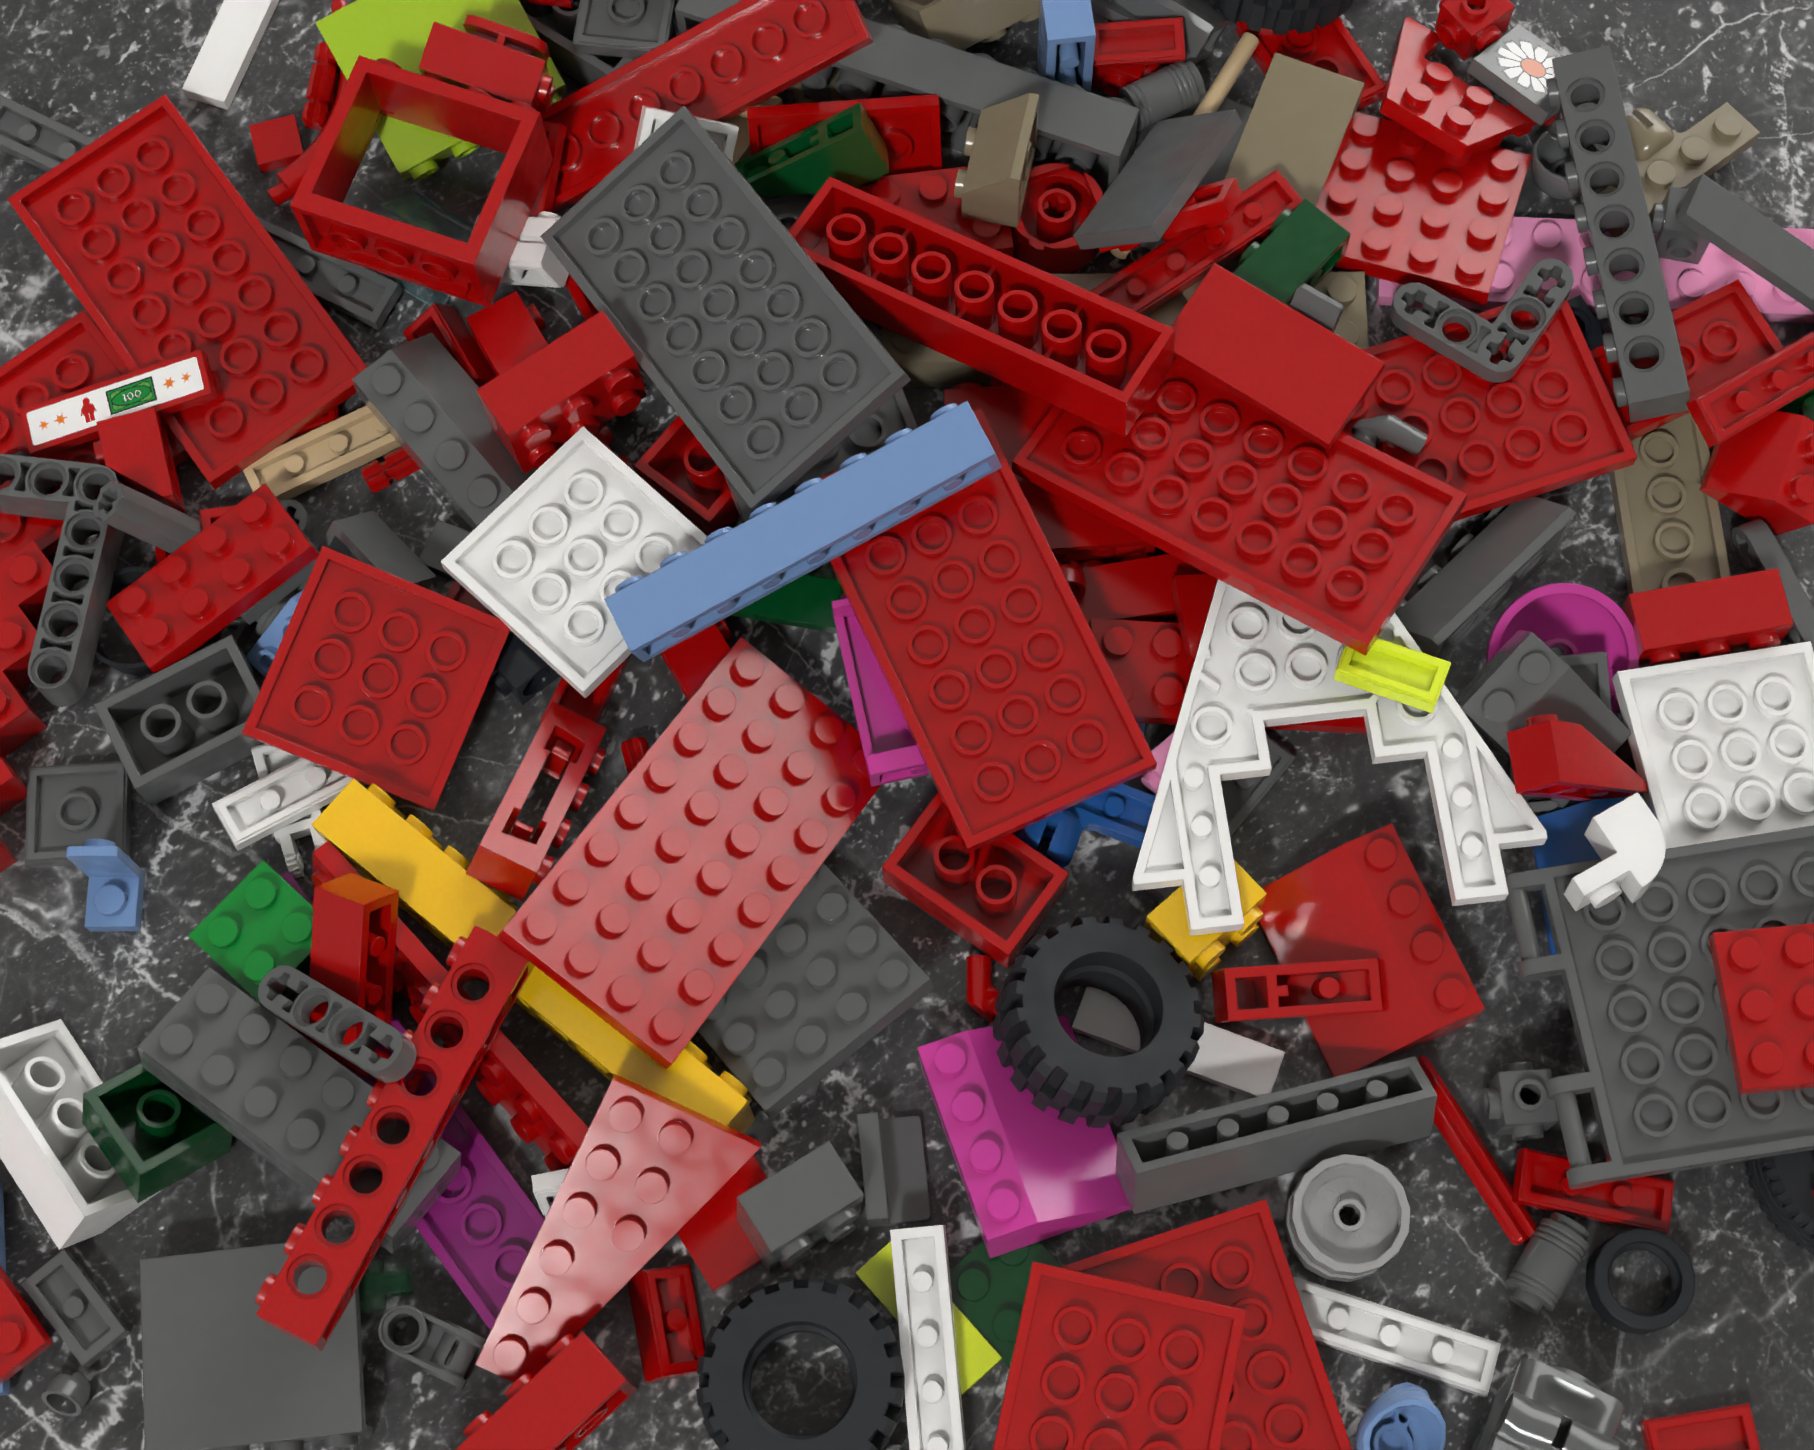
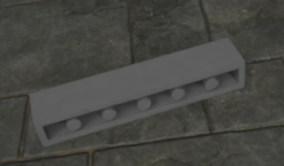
(1274, 1134)

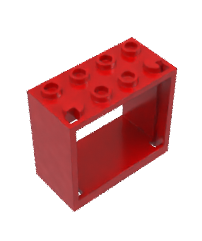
(400, 249)

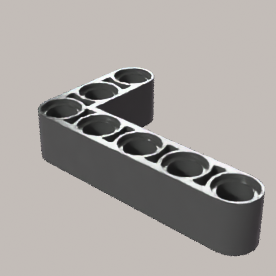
(72, 563)

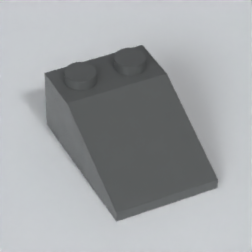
(1529, 682)

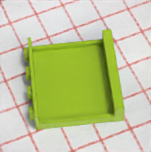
(400, 33)

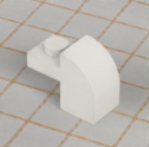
(1630, 852)

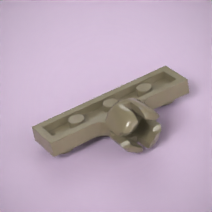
(1677, 158)

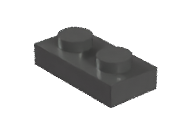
(75, 1308)

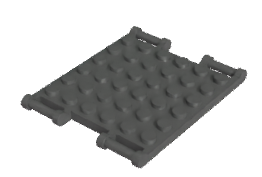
(1653, 1009)

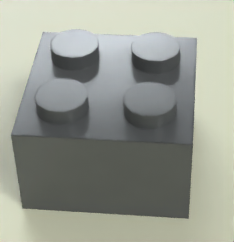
(800, 1209)

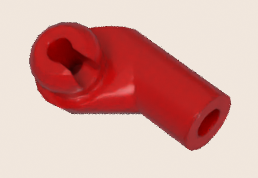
(979, 991)

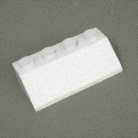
(45, 1139)

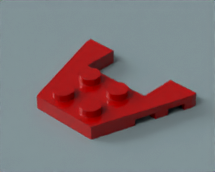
(1440, 105)

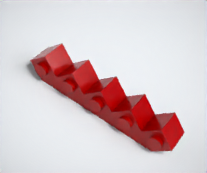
(22, 596)

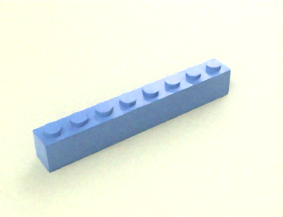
(802, 531)

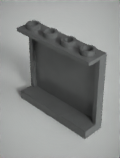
(227, 1377)

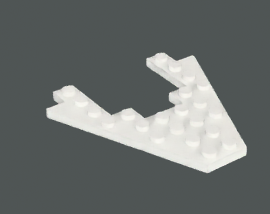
(1275, 671)

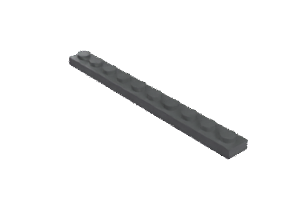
(331, 280)

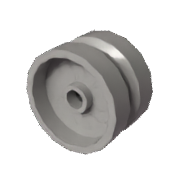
(1374, 1204)

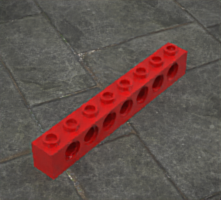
(315, 1315)

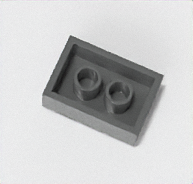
(183, 720)

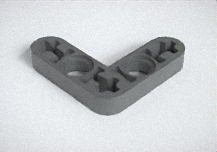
(1484, 337)

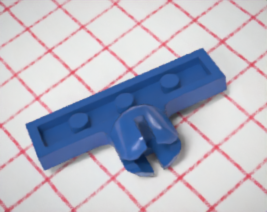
(1115, 813)

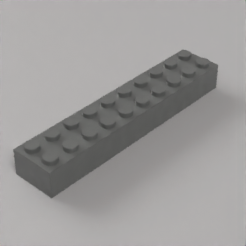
(1073, 124)

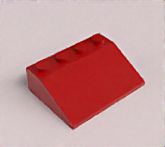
(1366, 906)

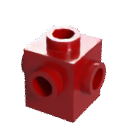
(1472, 24)

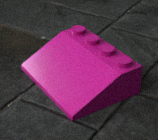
(1017, 1164)

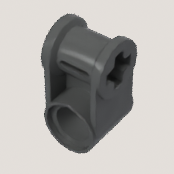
(434, 1345)

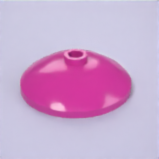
(1573, 621)

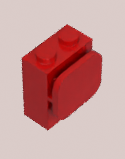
(492, 58)

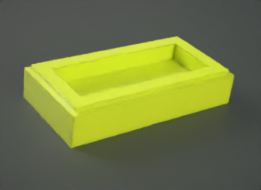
(1395, 674)

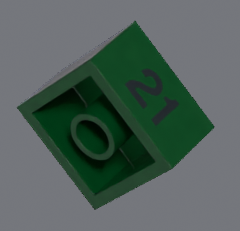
(150, 1131)

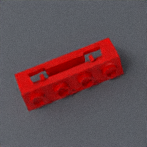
(510, 860)

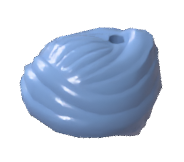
(1402, 1421)

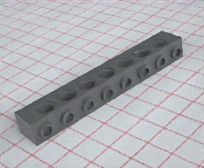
(1593, 79)

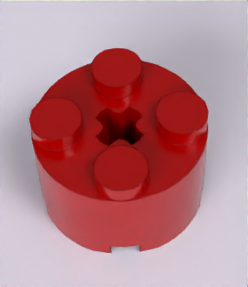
(1051, 214)

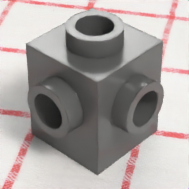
(1671, 236)
(1509, 1112)

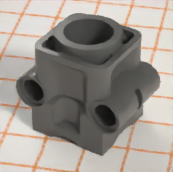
(1550, 1410)

